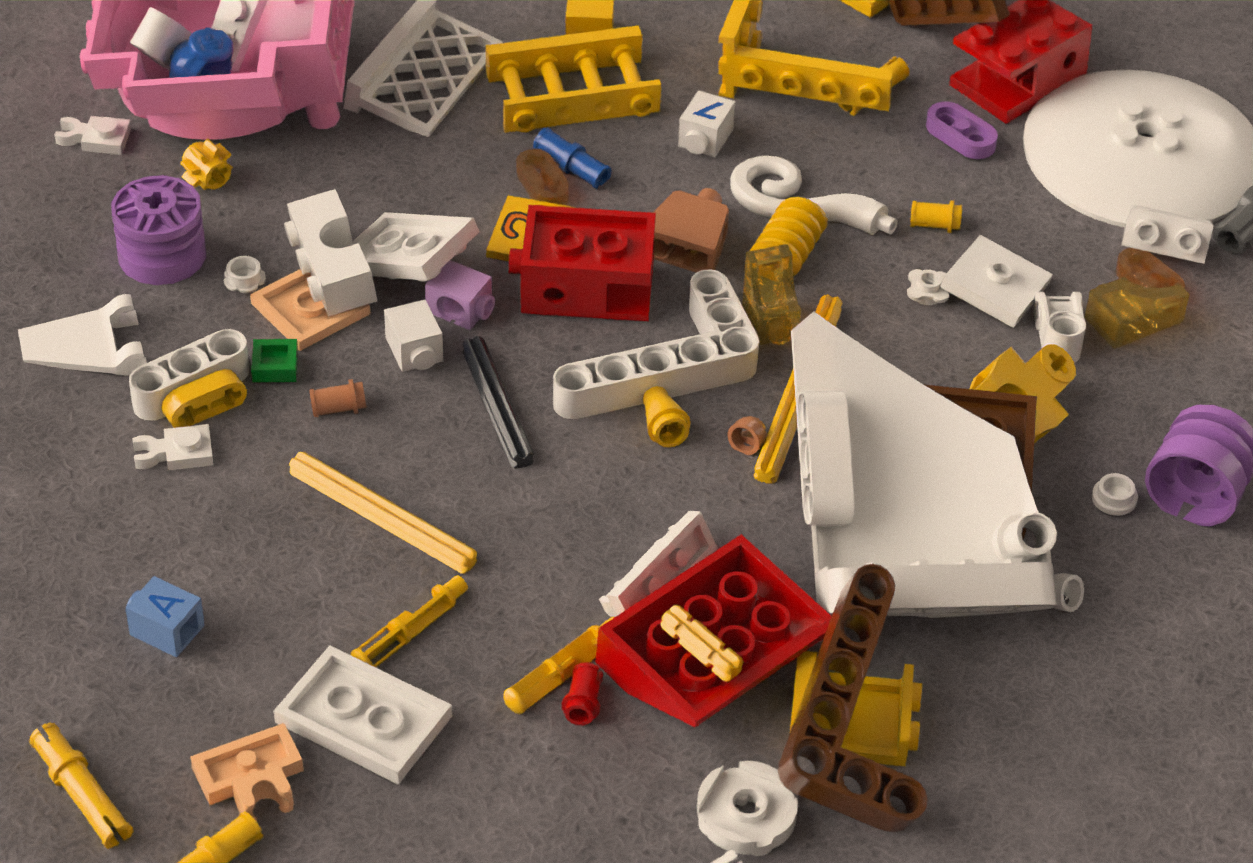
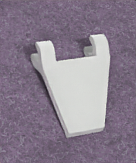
(85, 341)

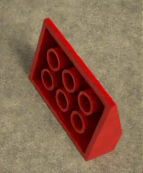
(738, 600)

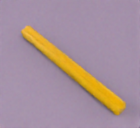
(785, 419)

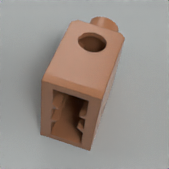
(691, 230)

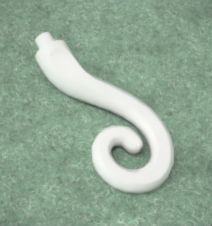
(845, 208)

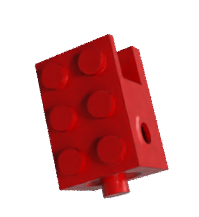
(1022, 57)
(586, 262)

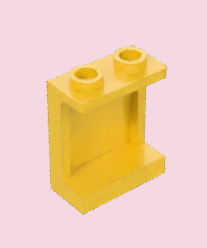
(882, 715)

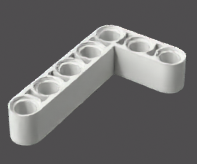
(716, 357)

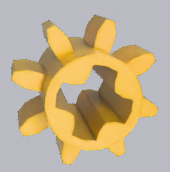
(206, 165)

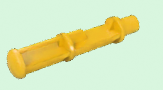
(410, 624)
(552, 671)

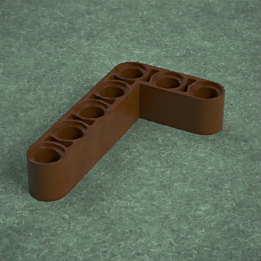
(837, 705)

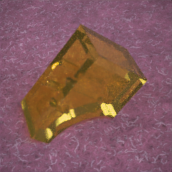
(771, 294)
(1131, 311)

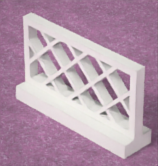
(397, 55)

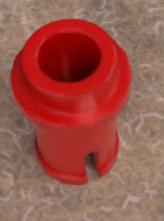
(582, 701)

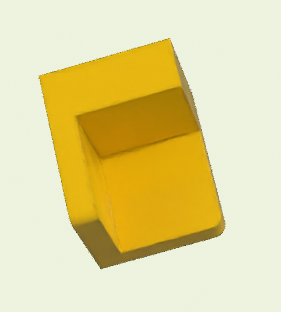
(589, 15)

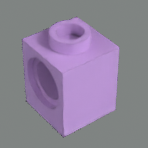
(460, 295)

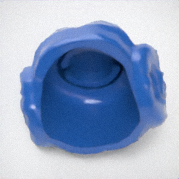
(203, 54)

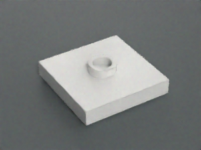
(996, 280)

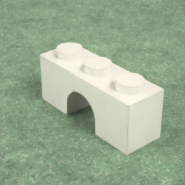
(327, 252)

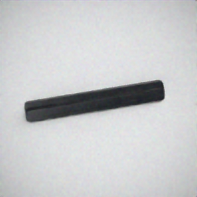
(498, 402)

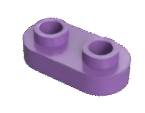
(966, 131)

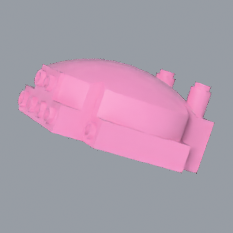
(289, 65)

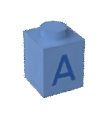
(164, 616)

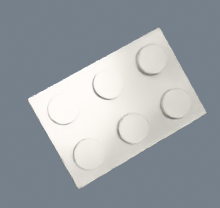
(414, 244)
(363, 714)

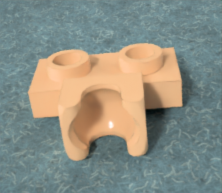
(250, 770)

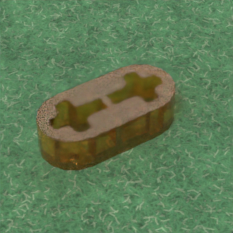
(549, 176)
(1153, 274)

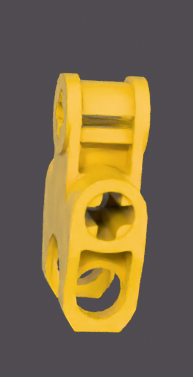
(1040, 376)

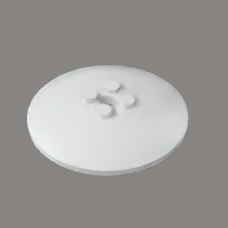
(1091, 152)

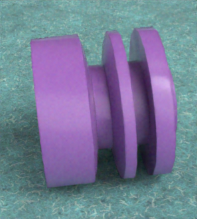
(159, 230)
(1202, 463)

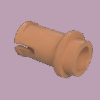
(338, 399)

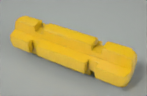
(702, 643)

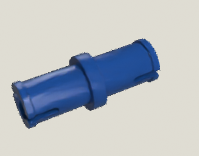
(573, 158)

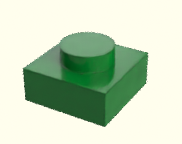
(274, 360)

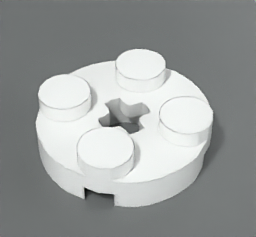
(744, 832)

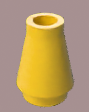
(665, 418)

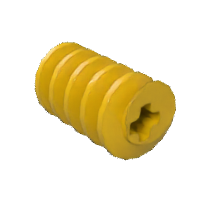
(794, 223)

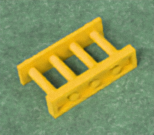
(567, 54)

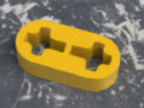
(204, 398)

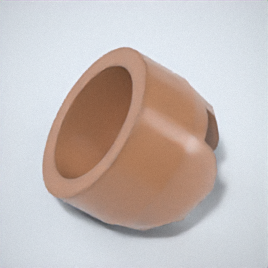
(754, 435)

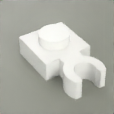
(98, 135)
(180, 448)

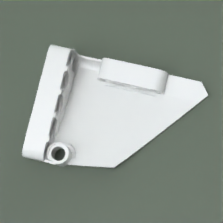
(911, 487)

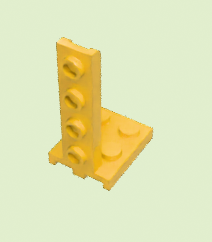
(791, 74)

